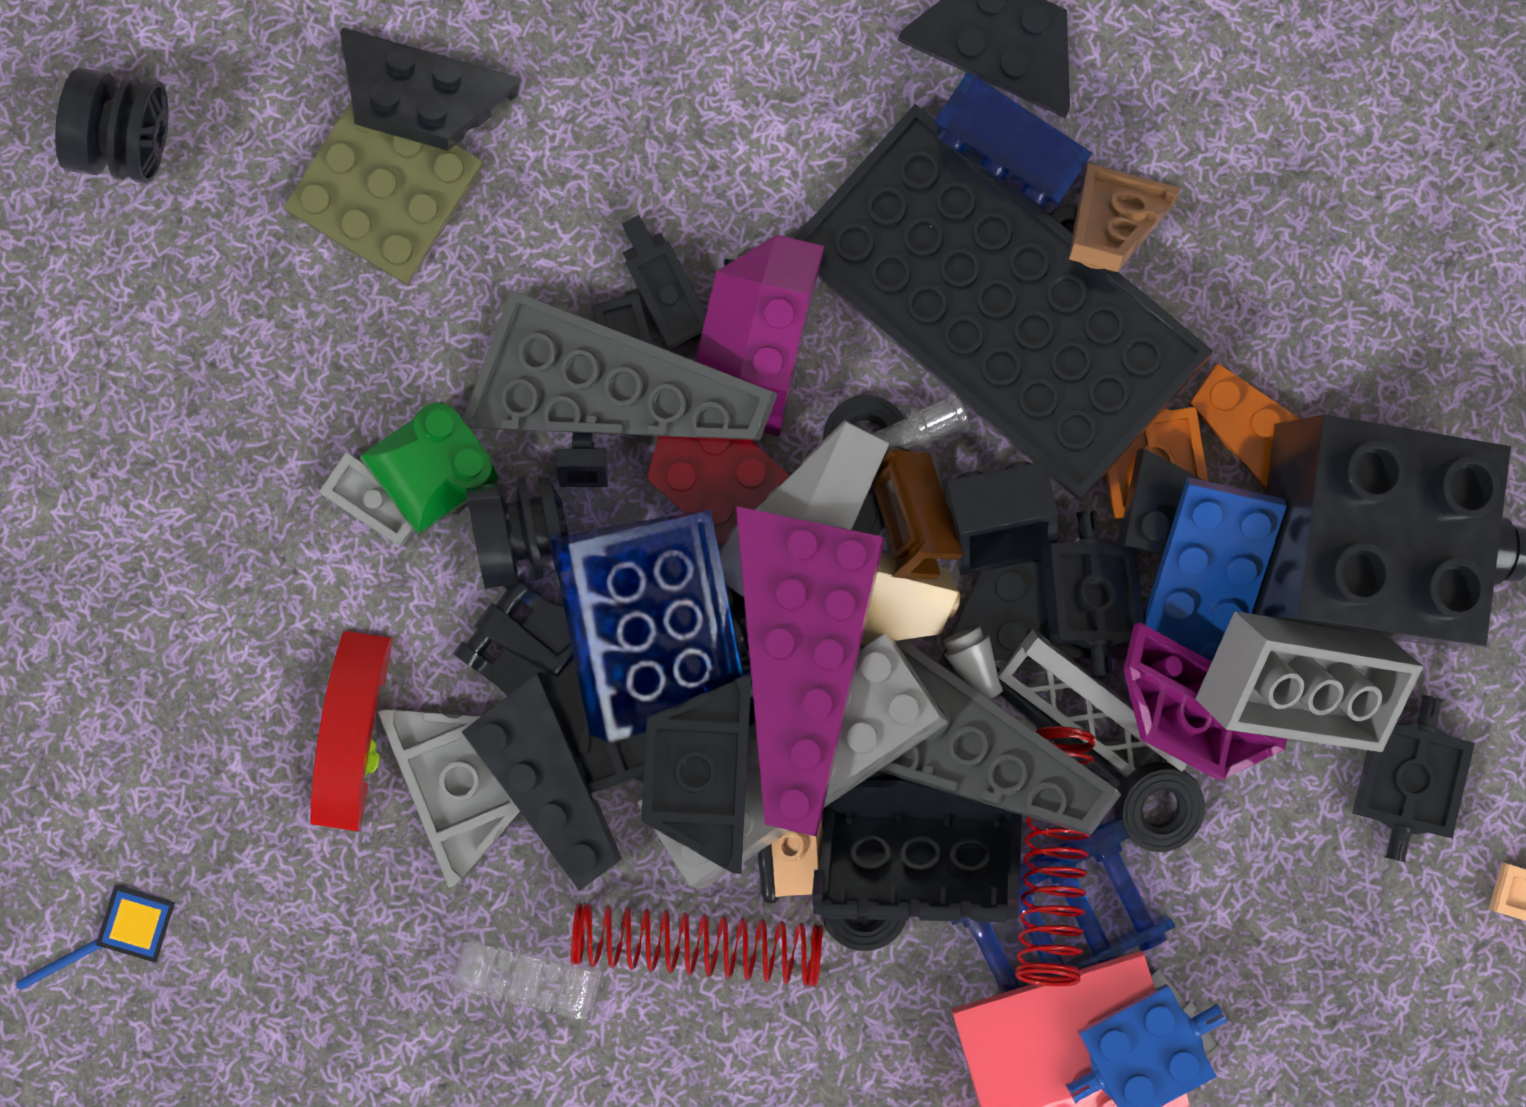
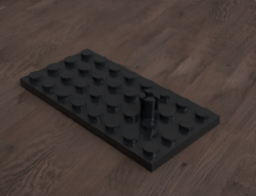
(995, 309)

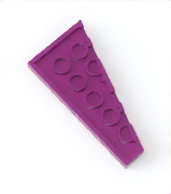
(805, 627)

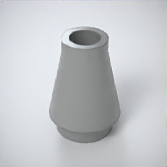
(974, 660)

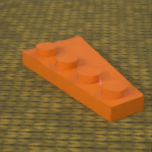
(1240, 418)

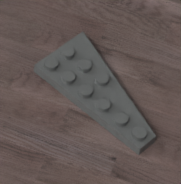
(582, 377)
(998, 758)

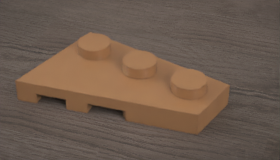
(1116, 216)

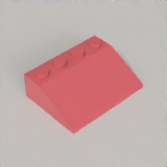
(1027, 1039)

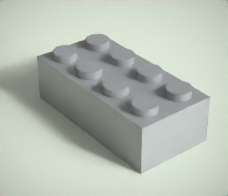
(1308, 682)

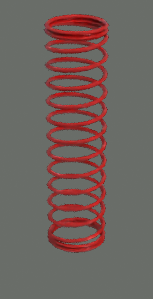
(583, 917)
(1071, 973)

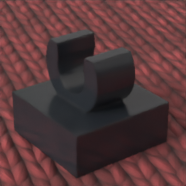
(582, 464)

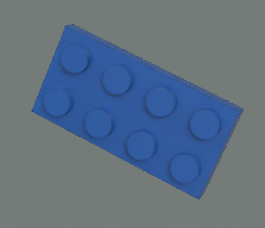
(1212, 563)

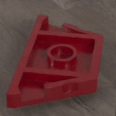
(714, 476)

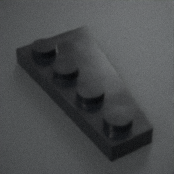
(1152, 502)
(535, 765)

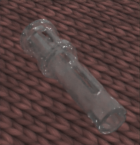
(927, 425)

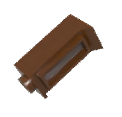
(915, 514)

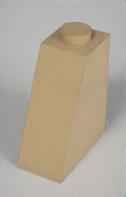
(907, 605)

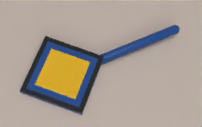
(132, 925)

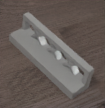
(1093, 690)

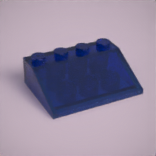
(645, 618)

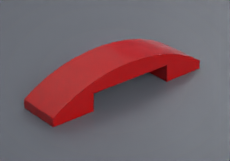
(347, 730)

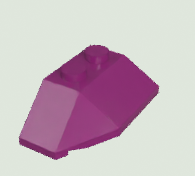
(761, 317)
(1163, 694)

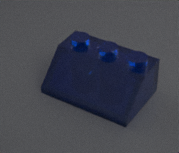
(1011, 141)

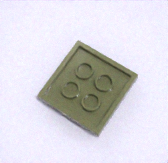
(382, 194)

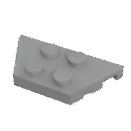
(450, 787)

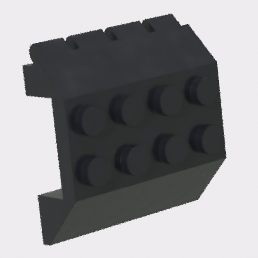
(917, 853)

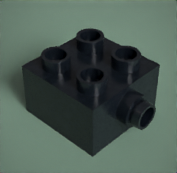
(1389, 531)

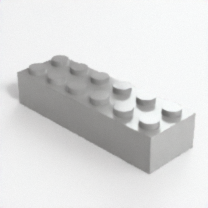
(883, 720)

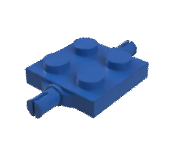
(1147, 1052)

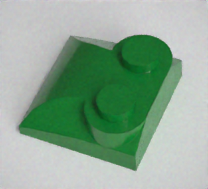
(430, 465)

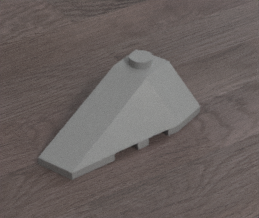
(822, 490)

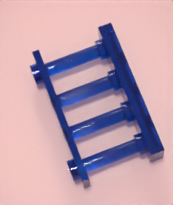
(1105, 847)

